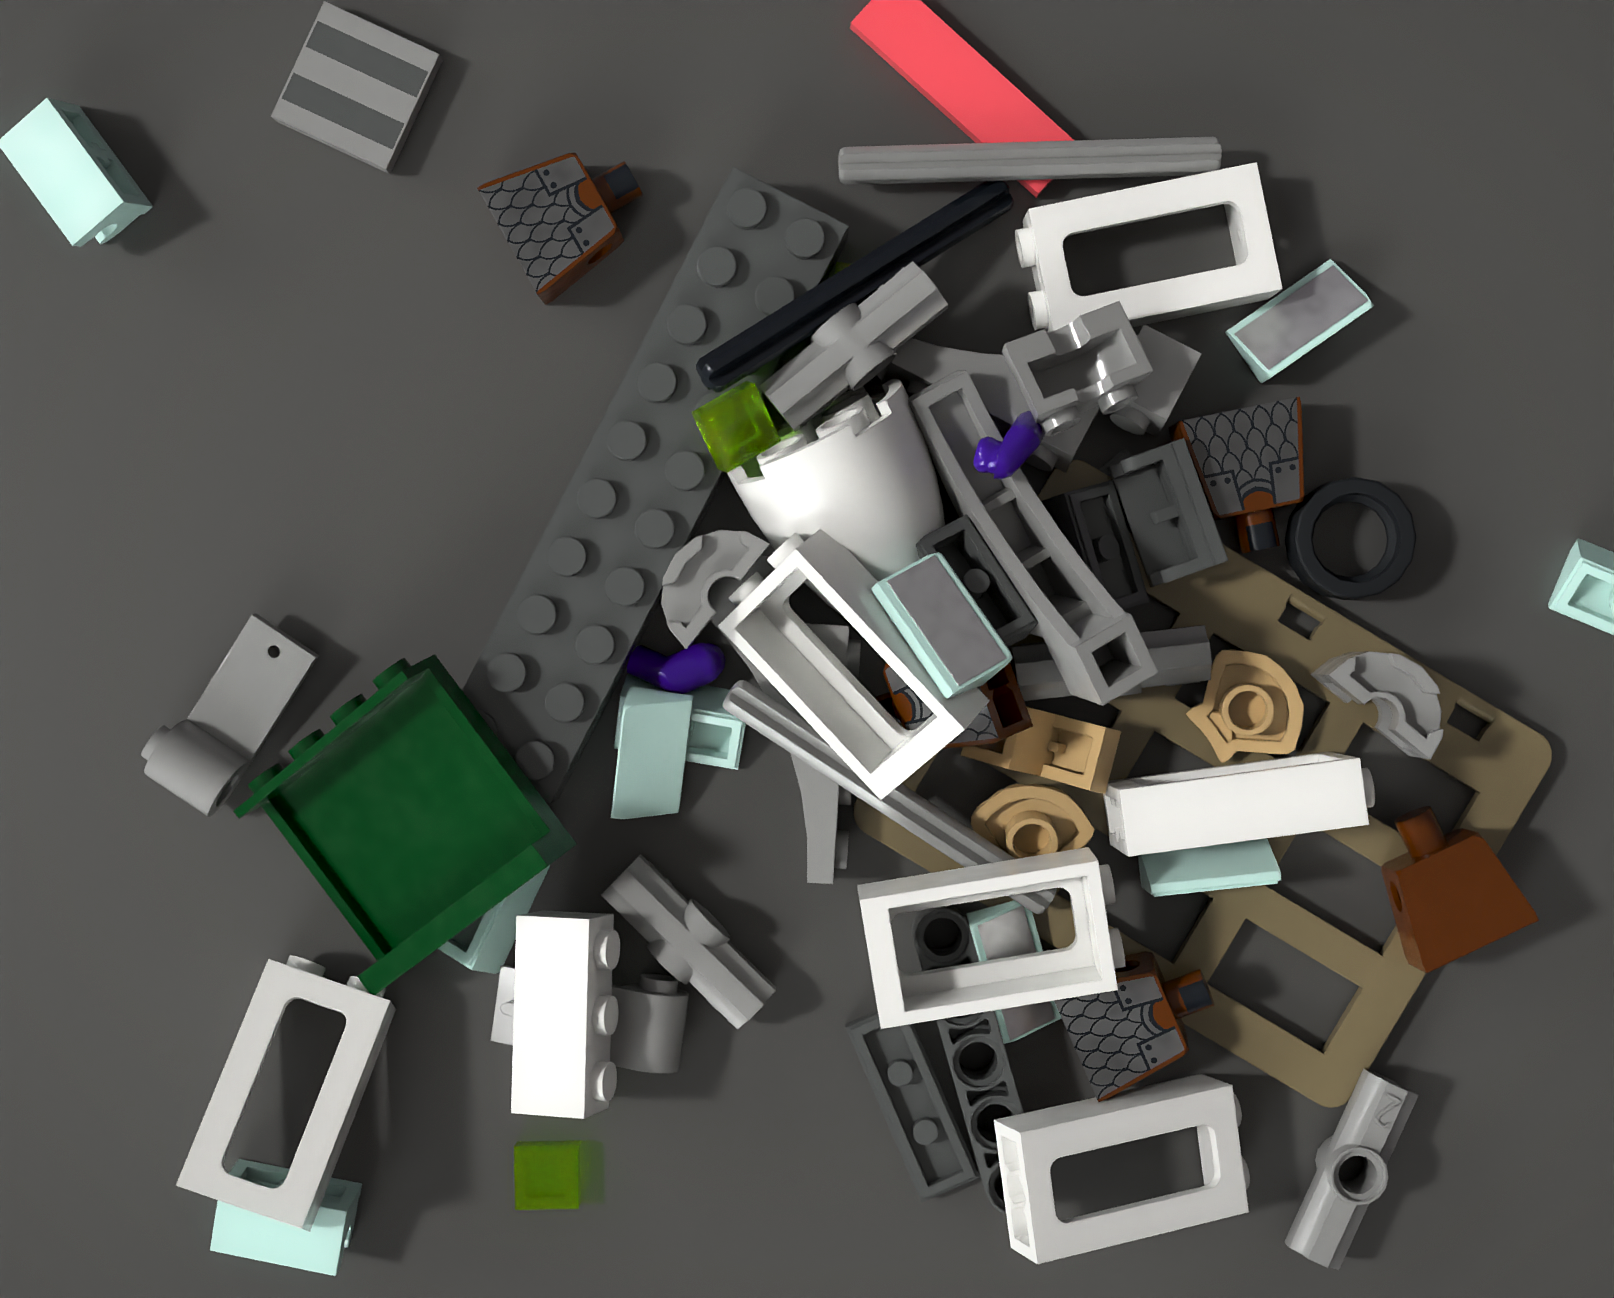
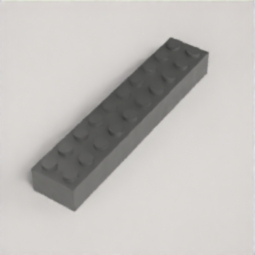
(640, 485)

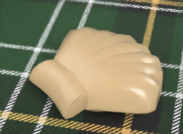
(1249, 706)
(1032, 821)

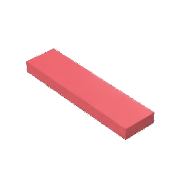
(954, 76)

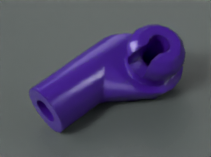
(1006, 456)
(680, 671)

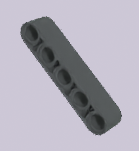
(973, 1087)

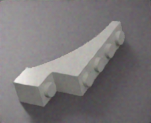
(923, 364)
(1079, 620)
(820, 795)

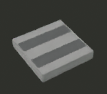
(357, 87)

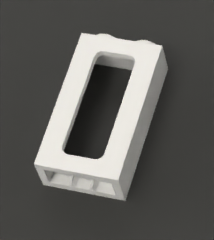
(1250, 281)
(817, 680)
(1237, 803)
(999, 983)
(1037, 1138)
(303, 1190)

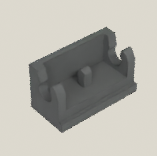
(1167, 513)

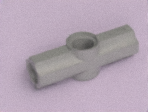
(854, 346)
(1178, 654)
(689, 942)
(1336, 1207)

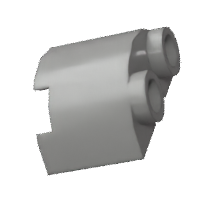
(1079, 368)
(697, 570)
(1400, 690)

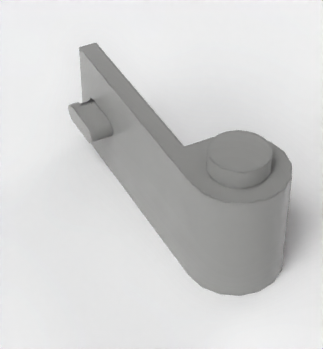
(231, 721)
(647, 1028)

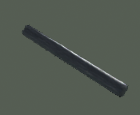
(852, 285)

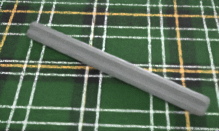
(1029, 160)
(900, 805)

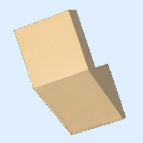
(1056, 750)

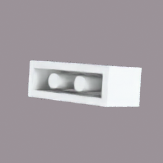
(564, 1014)

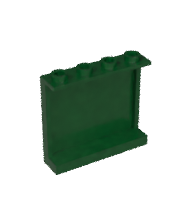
(410, 816)

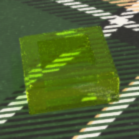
(736, 426)
(547, 1175)

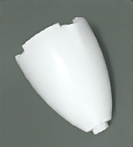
(855, 476)

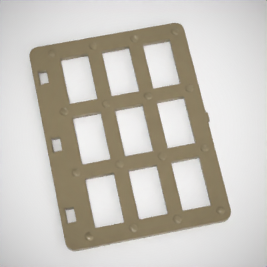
(1243, 609)

